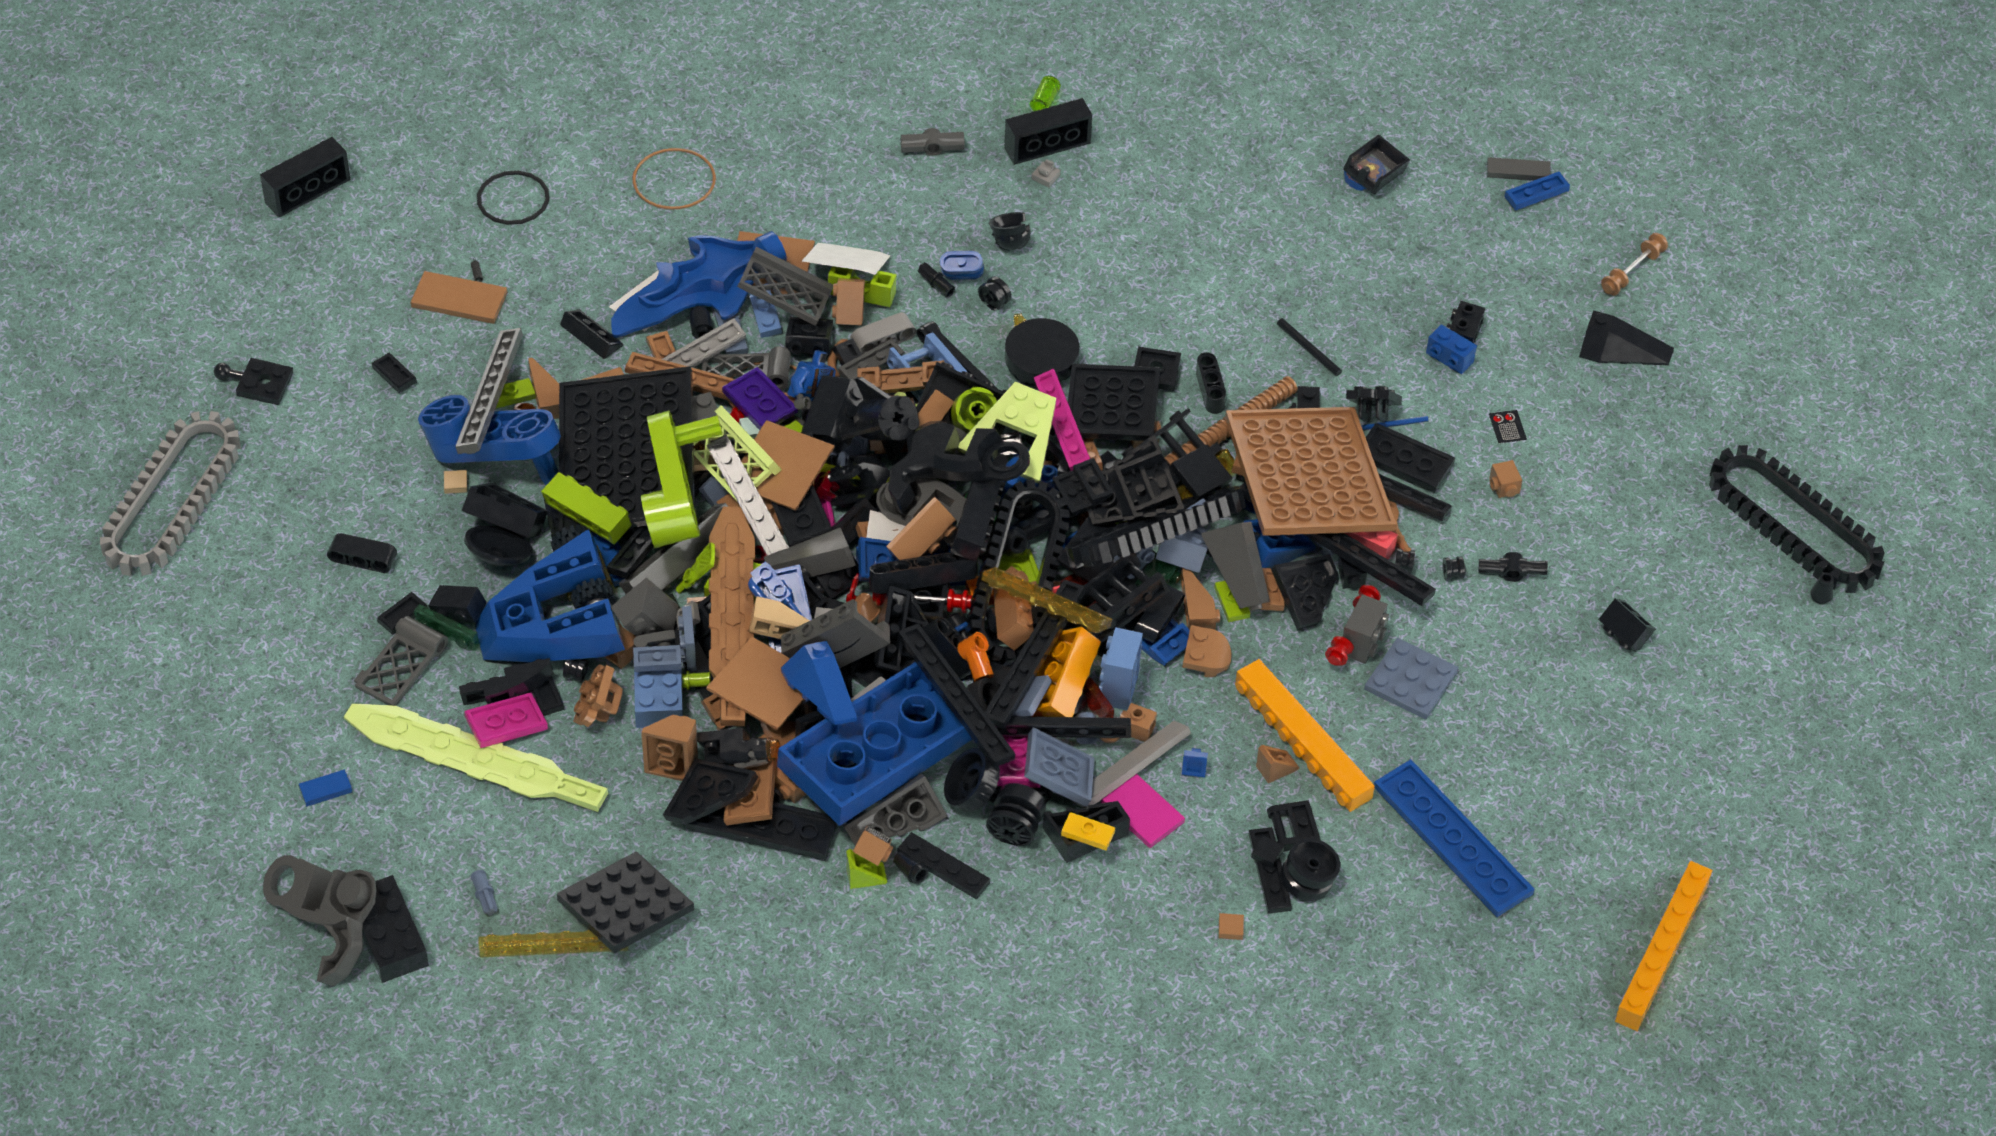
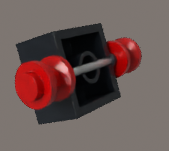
(935, 600)

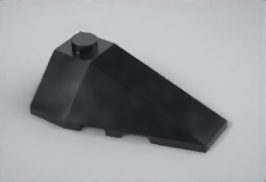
(1616, 340)

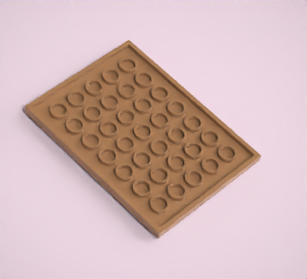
(1309, 471)

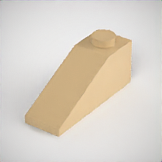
(773, 618)

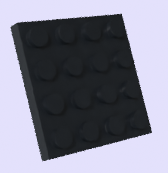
(1114, 401)
(625, 902)

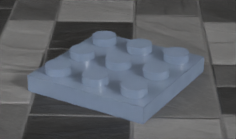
(1411, 678)
(1059, 767)

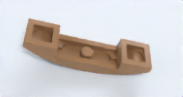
(899, 379)

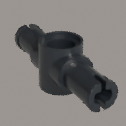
(1513, 566)

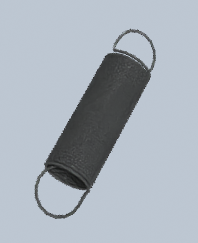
(476, 270)

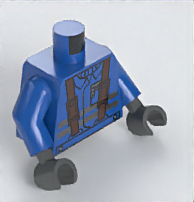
(806, 379)

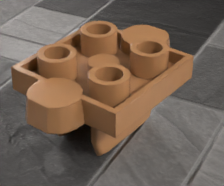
(596, 697)

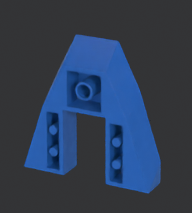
(514, 622)

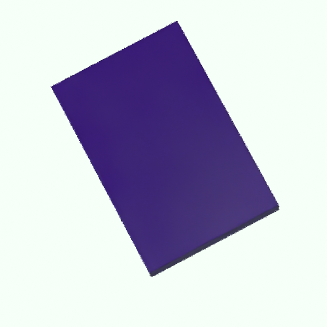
(759, 398)

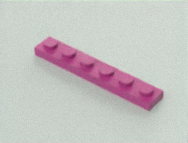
(1063, 420)

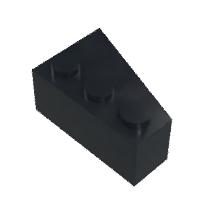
(505, 509)

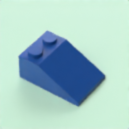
(1280, 548)

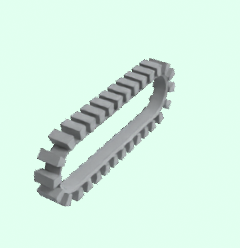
(148, 481)

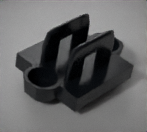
(1372, 397)

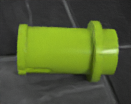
(695, 679)

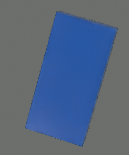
(325, 788)

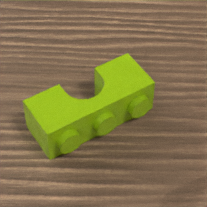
(877, 291)

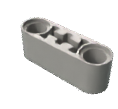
(893, 327)

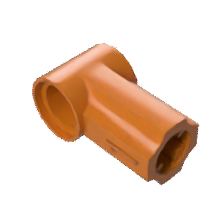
(974, 651)

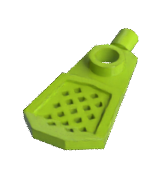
(703, 564)

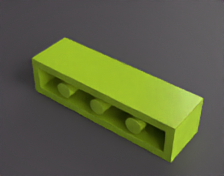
(586, 507)

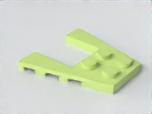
(1026, 412)

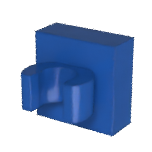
(1194, 763)

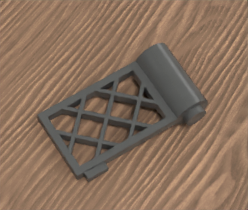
(775, 365)
(415, 636)

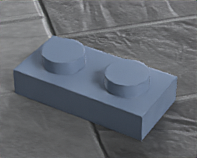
(657, 658)

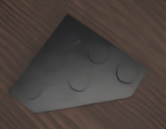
(1306, 587)
(707, 789)

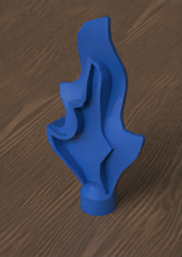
(701, 281)

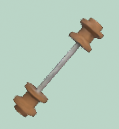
(1618, 278)

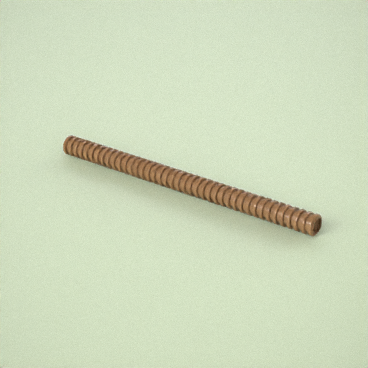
(1219, 431)

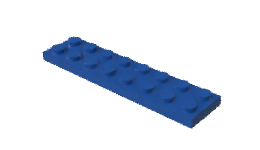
(1454, 838)

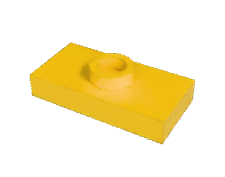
(1088, 831)

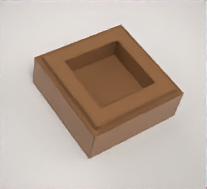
(1231, 926)

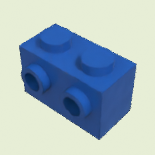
(1451, 349)

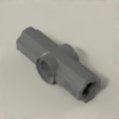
(932, 142)

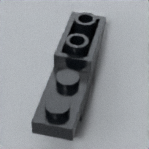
(518, 680)

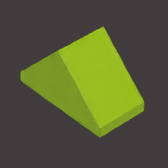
(863, 872)

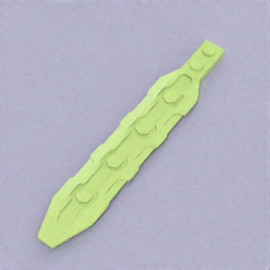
(459, 750)

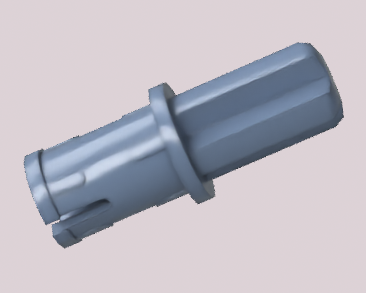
(484, 892)

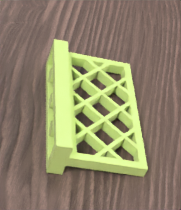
(748, 446)

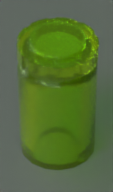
(1045, 93)

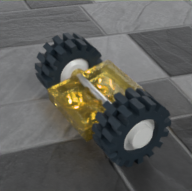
(593, 590)

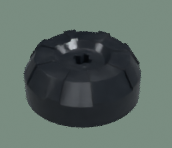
(1040, 347)

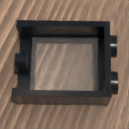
(1376, 164)

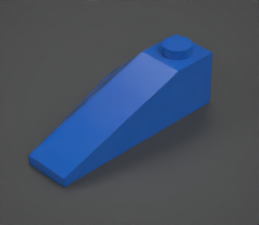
(819, 679)

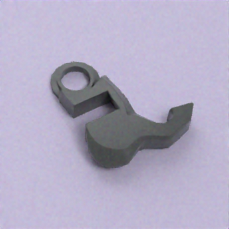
(924, 491)
(340, 910)

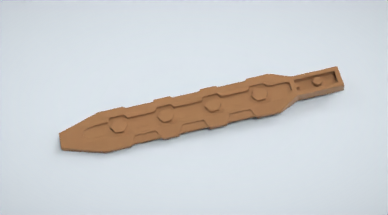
(730, 597)

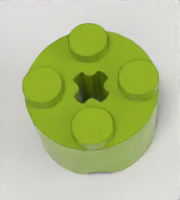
(961, 409)

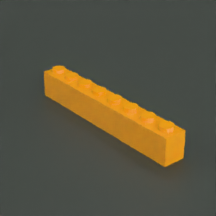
(1304, 735)
(1663, 946)

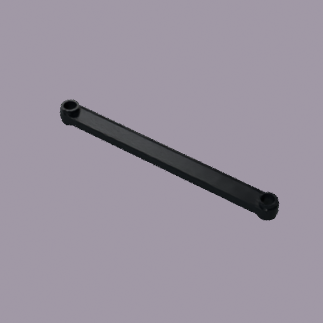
(1053, 453)

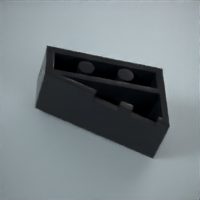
(1107, 813)

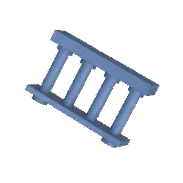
(932, 348)

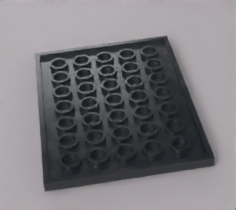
(609, 439)

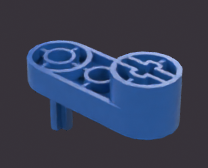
(508, 437)

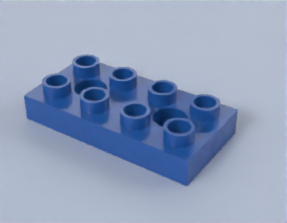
(880, 742)

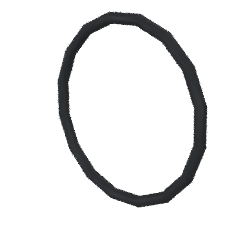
(511, 222)

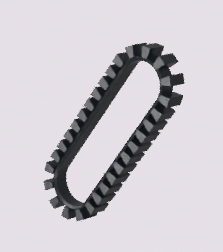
(1790, 487)
(1144, 532)

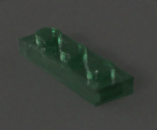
(454, 631)

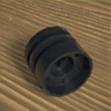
(1016, 814)

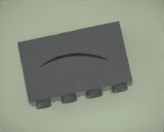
(845, 631)

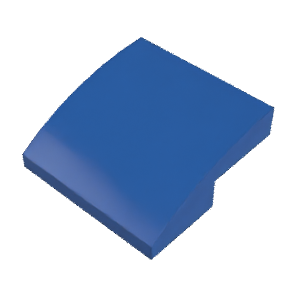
(1169, 645)

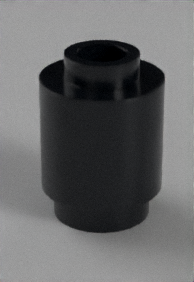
(700, 321)

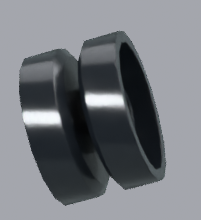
(1310, 869)

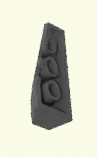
(900, 812)

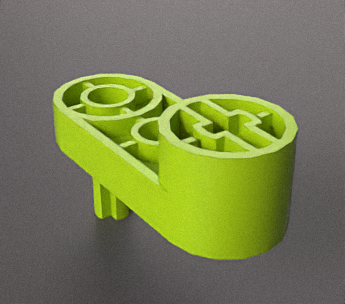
(671, 510)

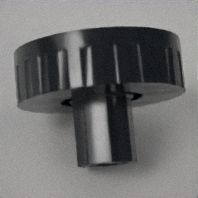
(972, 773)

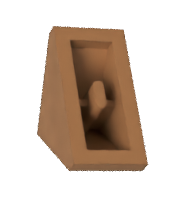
(1274, 763)

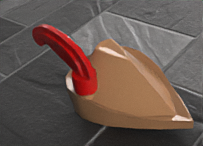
(865, 603)

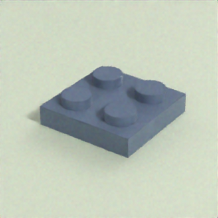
(686, 637)

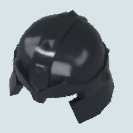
(1010, 231)

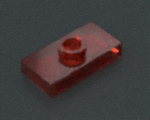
(1096, 700)

